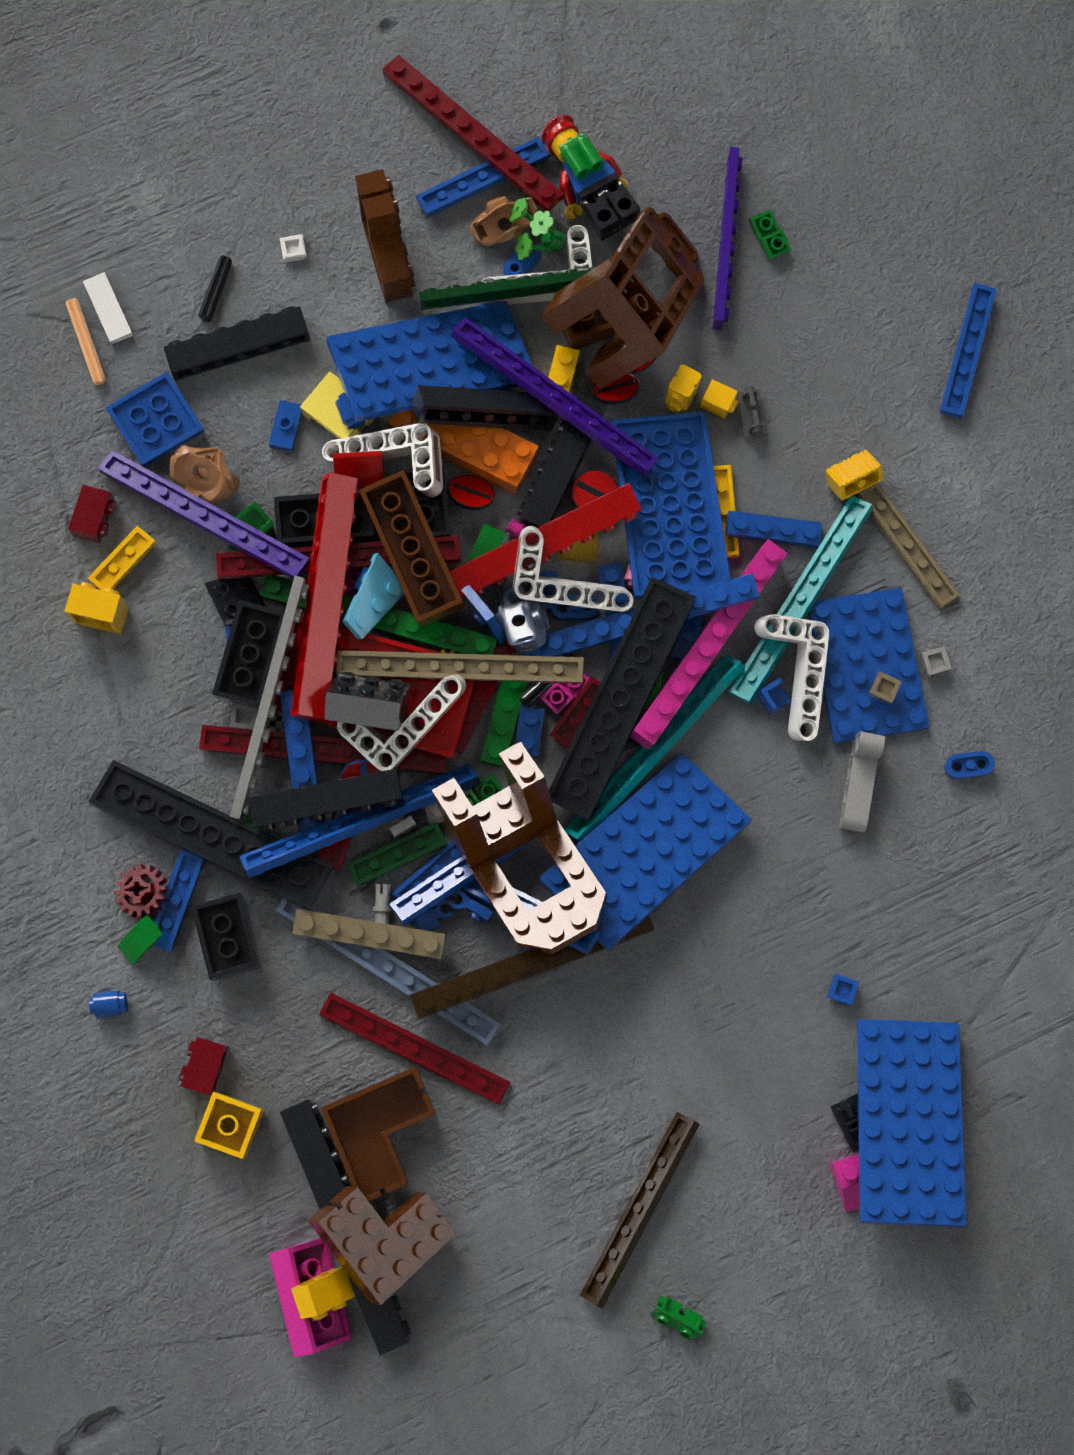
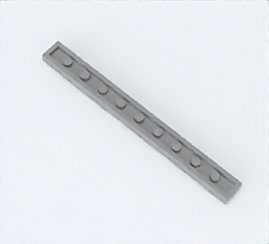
(273, 687)

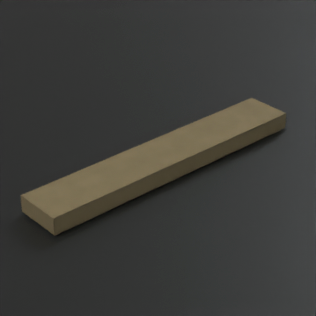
(909, 547)

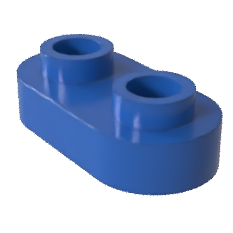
(525, 266)
(573, 612)
(968, 765)

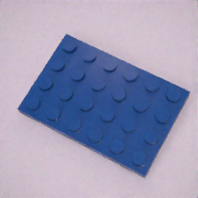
(868, 637)

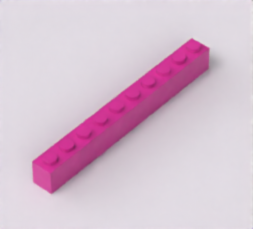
(703, 651)

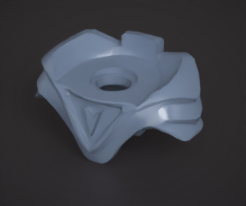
(533, 632)

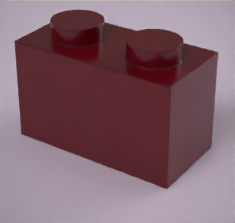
(92, 514)
(203, 1066)

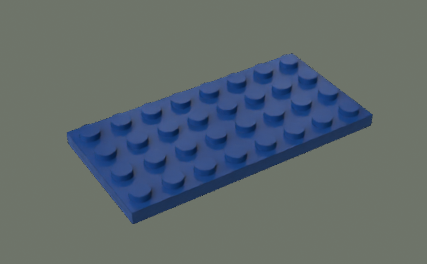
(390, 360)
(680, 519)
(654, 845)
(910, 1124)

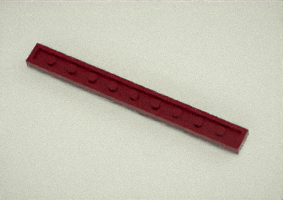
(473, 133)
(242, 565)
(325, 749)

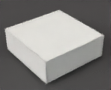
(293, 248)

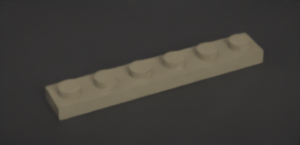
(369, 933)

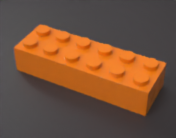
(482, 451)

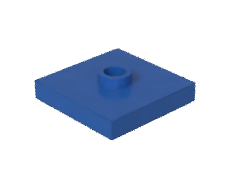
(484, 615)

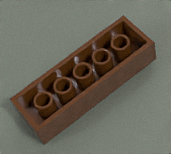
(412, 548)

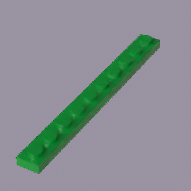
(400, 624)

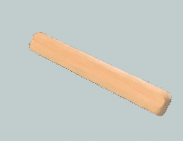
(85, 341)

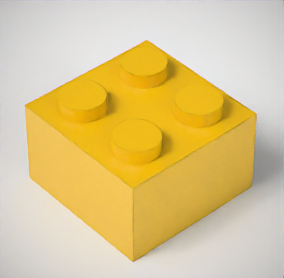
(97, 608)
(229, 1125)

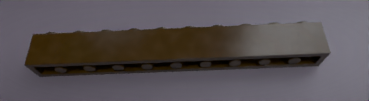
(504, 974)

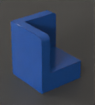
(773, 697)

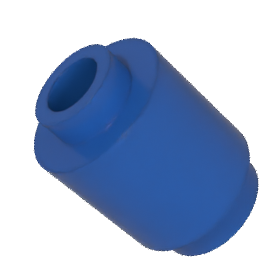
(346, 413)
(108, 1004)

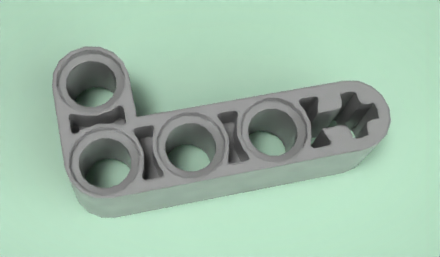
(860, 781)

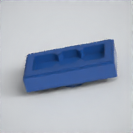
(285, 426)

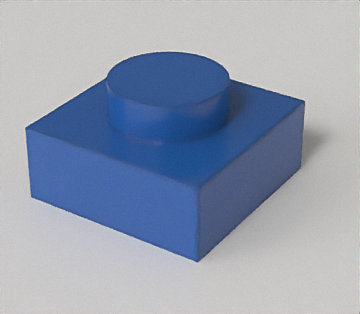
(842, 989)

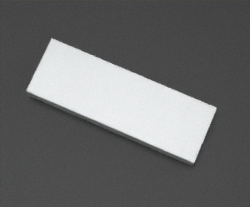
(107, 308)

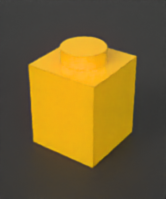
(719, 399)

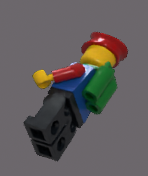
(590, 179)

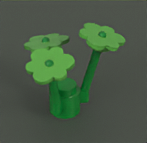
(540, 224)

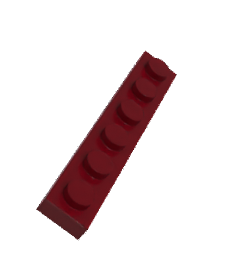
(480, 699)

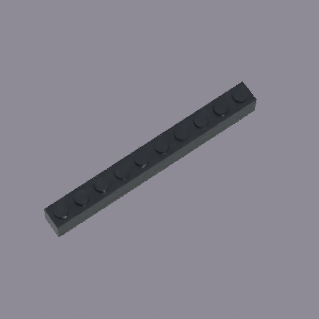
(326, 1182)

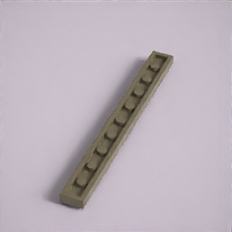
(469, 666)

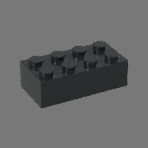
(297, 520)
(248, 654)

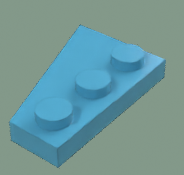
(374, 599)

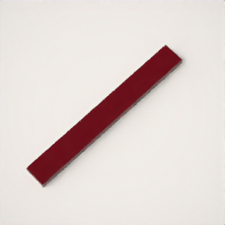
(414, 1048)

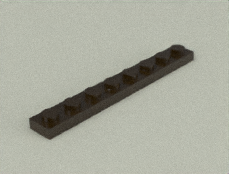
(639, 1210)

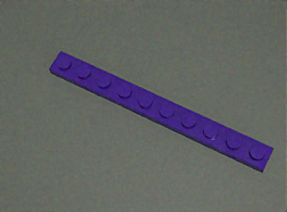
(554, 396)
(204, 515)

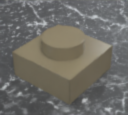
(884, 688)

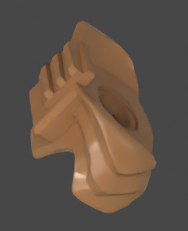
(486, 228)
(210, 483)

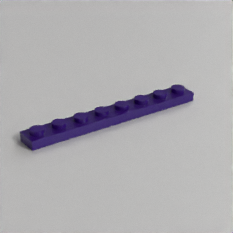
(727, 248)

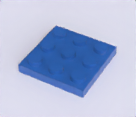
(155, 419)

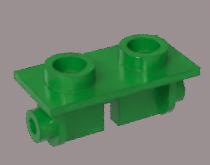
(688, 1325)

